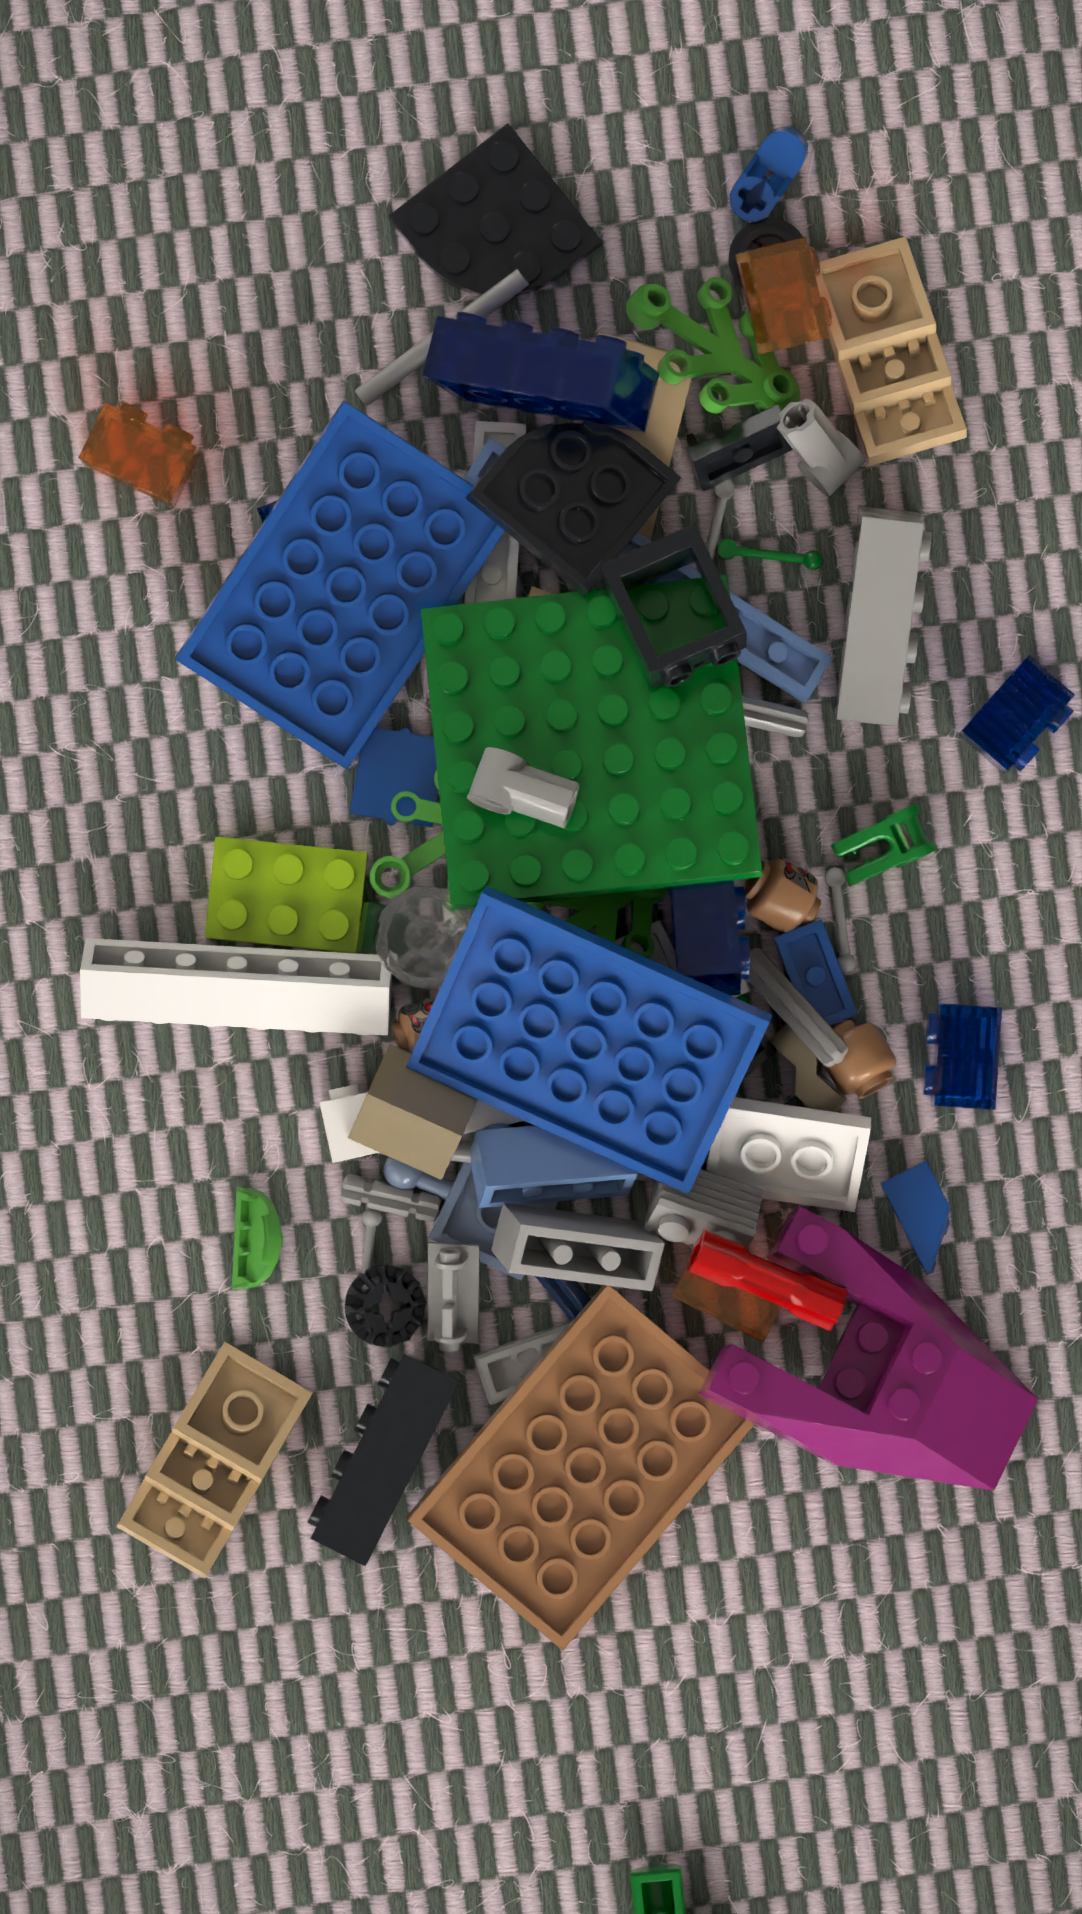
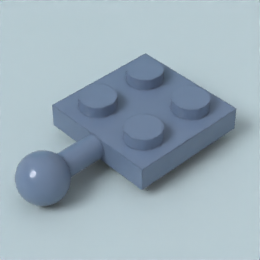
(460, 1217)

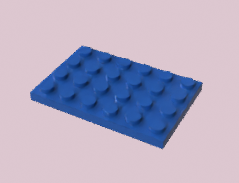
(334, 583)
(588, 1040)

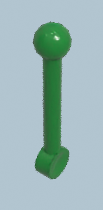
(728, 550)

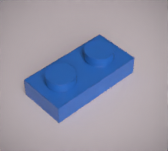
(815, 971)

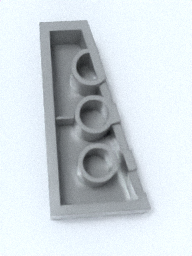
(881, 616)

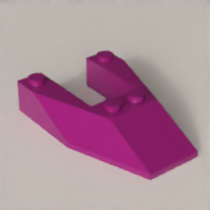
(904, 1385)

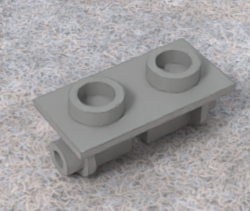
(453, 1294)

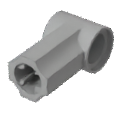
(824, 452)
(508, 784)

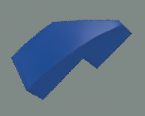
(920, 1210)

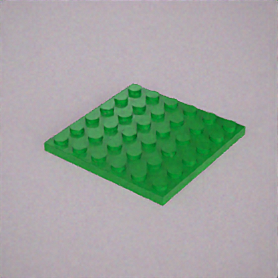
(561, 687)

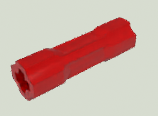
(733, 1266)

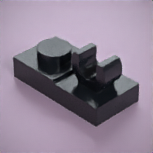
(737, 449)

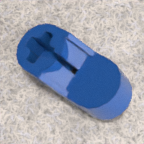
(755, 194)

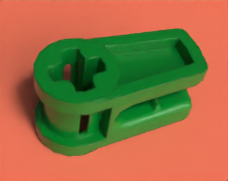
(890, 830)

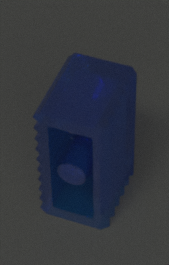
(1017, 715)
(964, 1056)

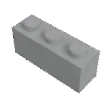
(577, 1247)

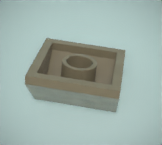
(412, 1116)

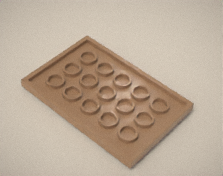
(581, 1467)

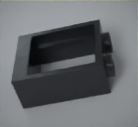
(651, 563)

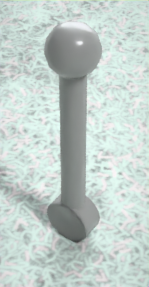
(723, 492)
(835, 879)
(371, 1219)

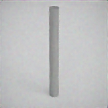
(417, 355)

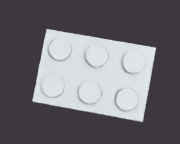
(792, 1152)

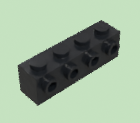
(384, 1459)

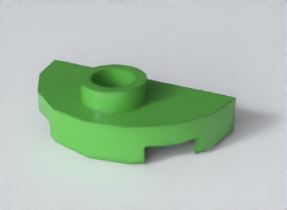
(255, 1238)

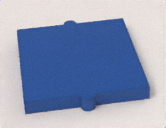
(390, 765)

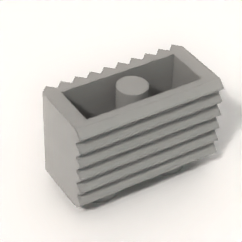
(712, 1204)

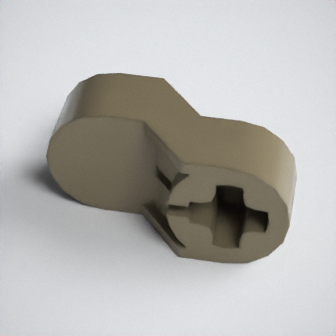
(810, 1083)

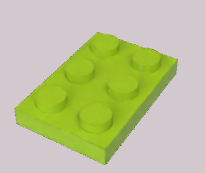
(286, 895)

